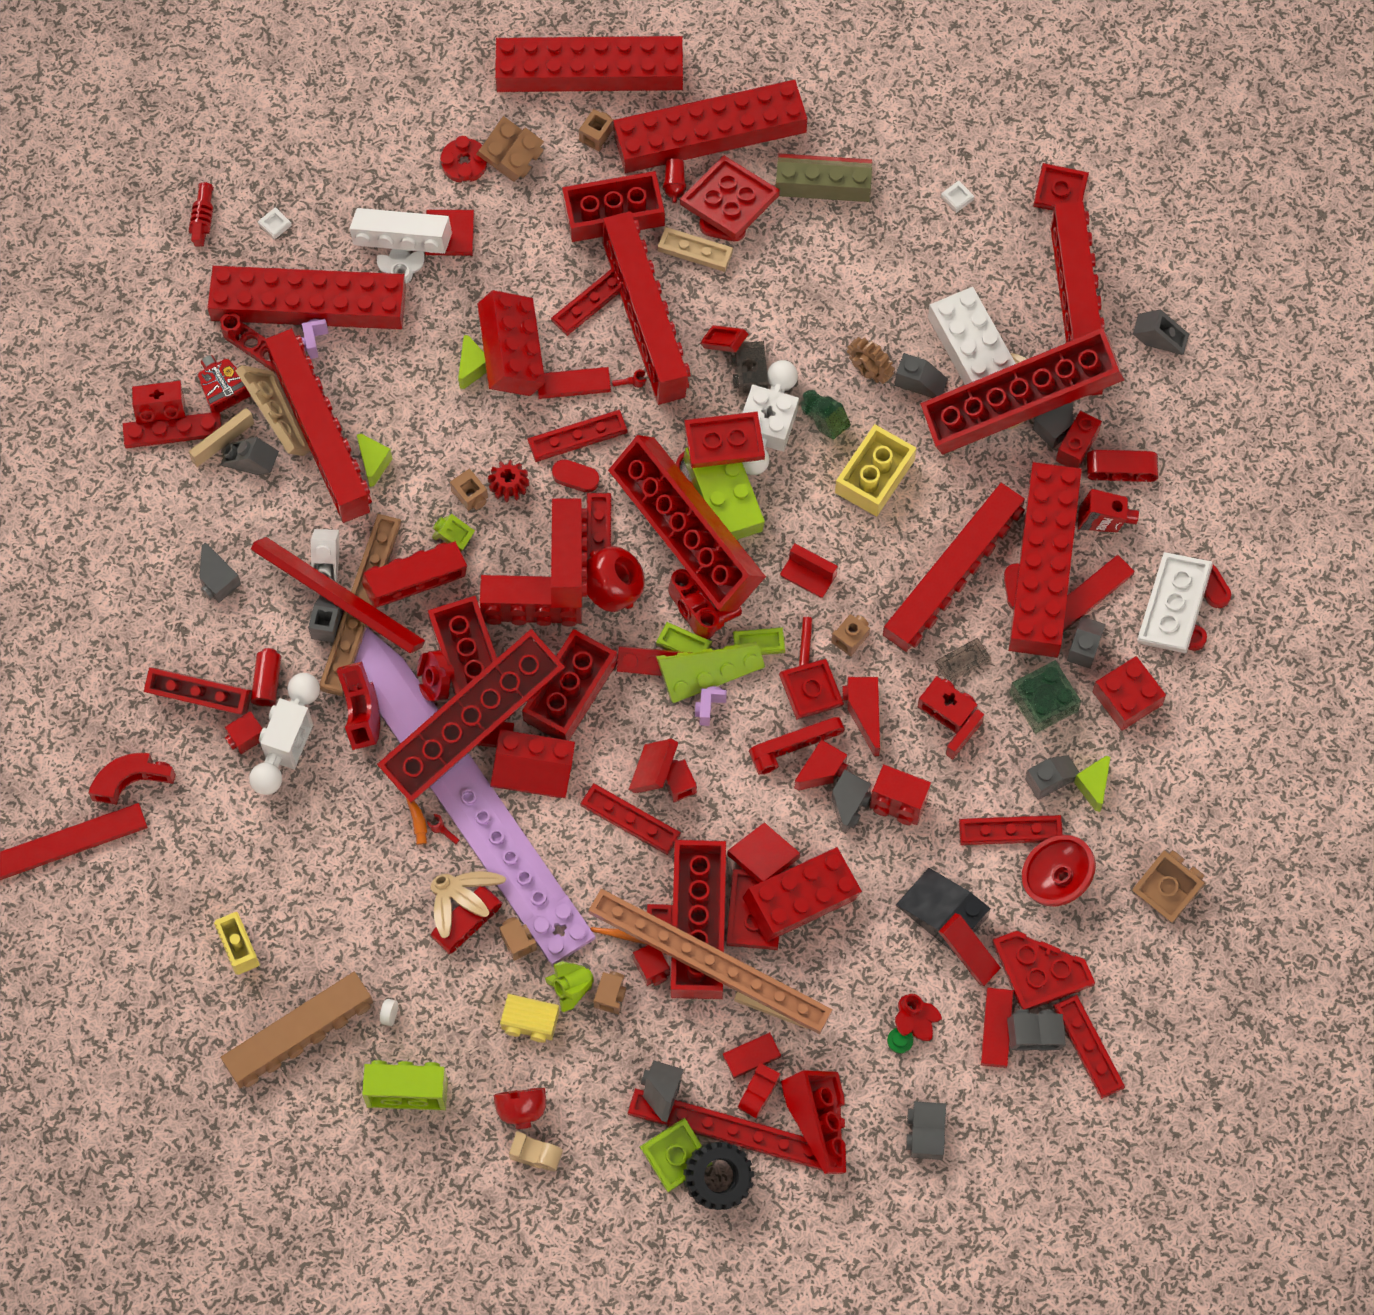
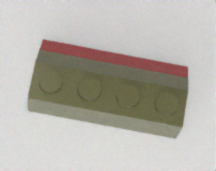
(824, 177)

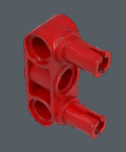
(695, 605)

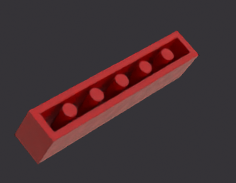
(568, 553)

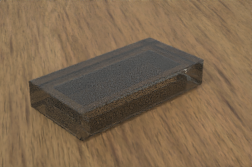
(962, 660)

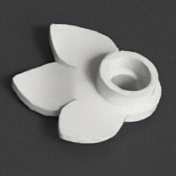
(401, 261)

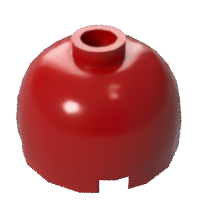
(521, 1106)

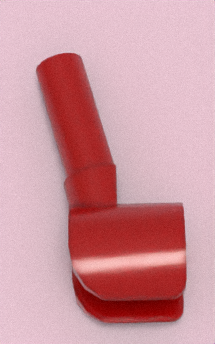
(632, 380)
(440, 828)

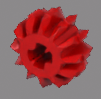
(500, 485)

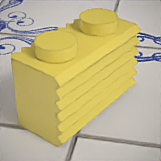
(236, 943)
(529, 1018)

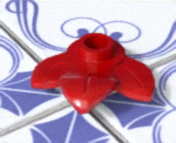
(918, 1019)

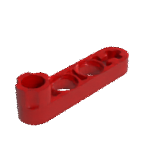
(236, 328)
(765, 753)

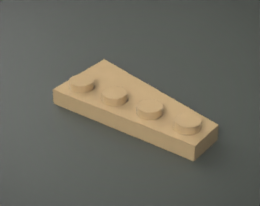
(275, 407)

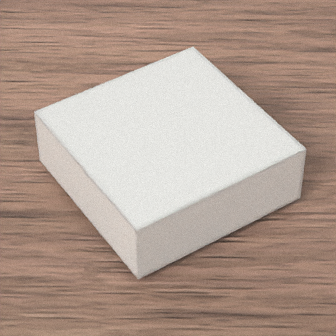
(957, 196)
(274, 223)

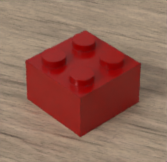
(1129, 693)
(899, 795)

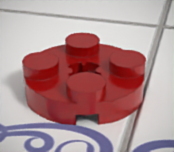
(451, 157)
(435, 675)

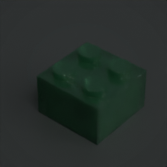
(1045, 696)

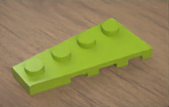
(691, 672)

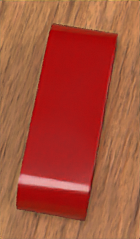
(1122, 464)
(465, 922)

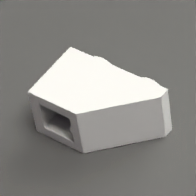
(325, 552)

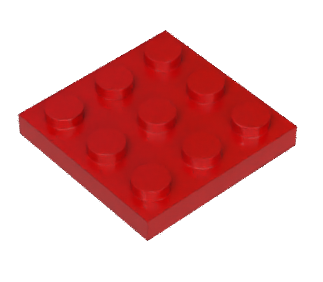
(729, 197)

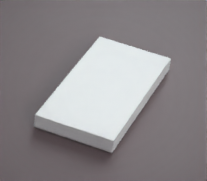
(1175, 602)

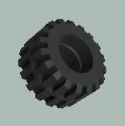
(741, 1175)

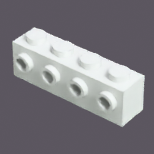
(400, 230)

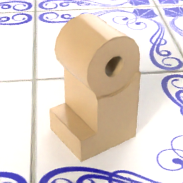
(535, 1152)

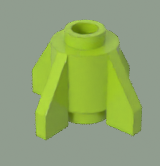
(570, 983)

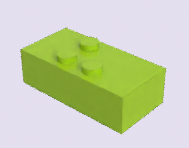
(729, 496)

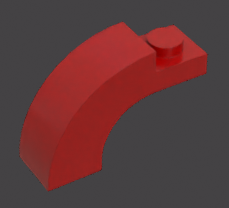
(362, 706)
(126, 770)

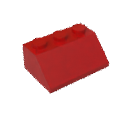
(532, 764)

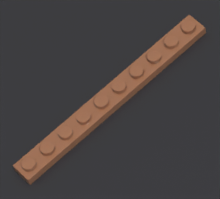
(710, 961)

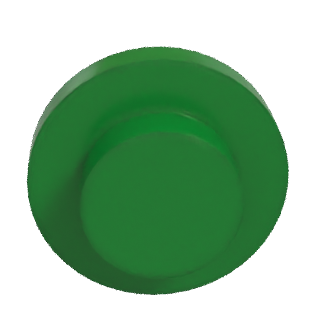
(899, 1043)

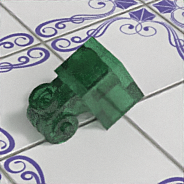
(827, 413)

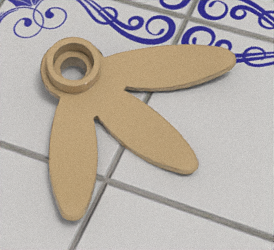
(449, 887)

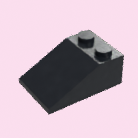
(937, 899)

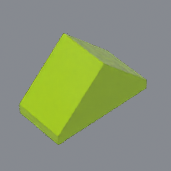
(471, 363)
(375, 458)
(1093, 782)

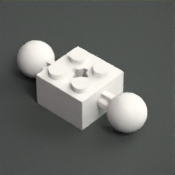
(776, 406)
(285, 734)

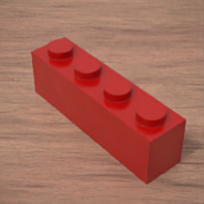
(414, 574)
(197, 691)

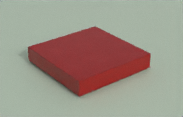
(1059, 186)
(462, 232)
(811, 689)
(653, 766)
(763, 853)

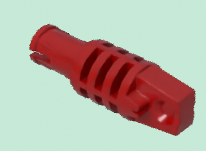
(201, 214)

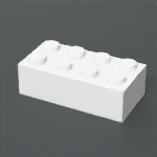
(969, 335)

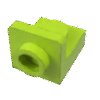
(451, 530)

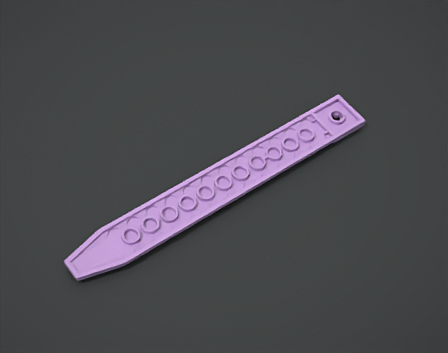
(479, 812)

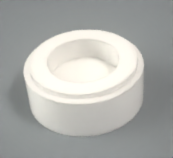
(388, 1012)

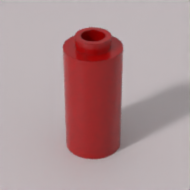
(266, 678)

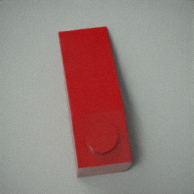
(863, 706)

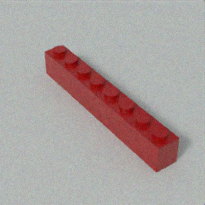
(954, 567)

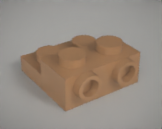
(511, 149)
(1169, 885)

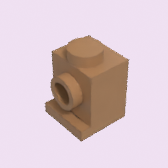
(589, 130)
(469, 483)
(849, 641)
(517, 938)
(610, 992)

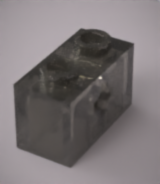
(749, 356)

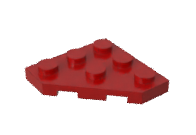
(1039, 970)

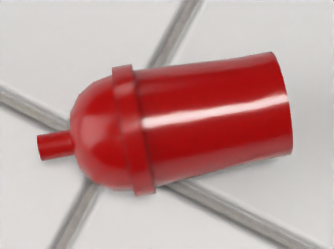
(674, 181)

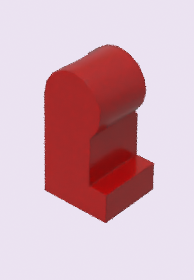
(759, 1090)

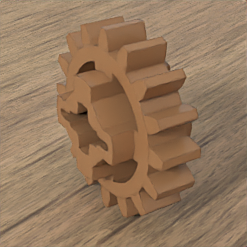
(870, 360)

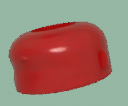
(614, 578)

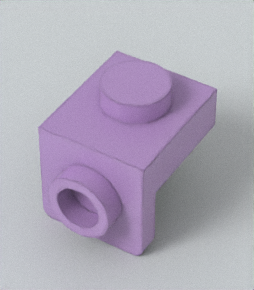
(311, 329)
(703, 708)

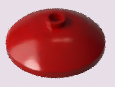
(1053, 862)

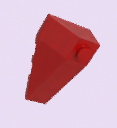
(816, 1107)

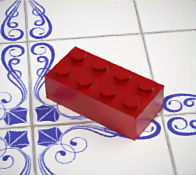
(592, 201)
(511, 343)
(522, 601)
(462, 639)
(568, 696)
(801, 894)

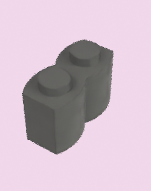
(1036, 1031)
(927, 1130)

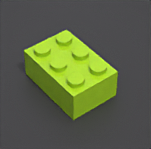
(405, 1086)

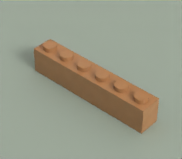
(297, 1030)

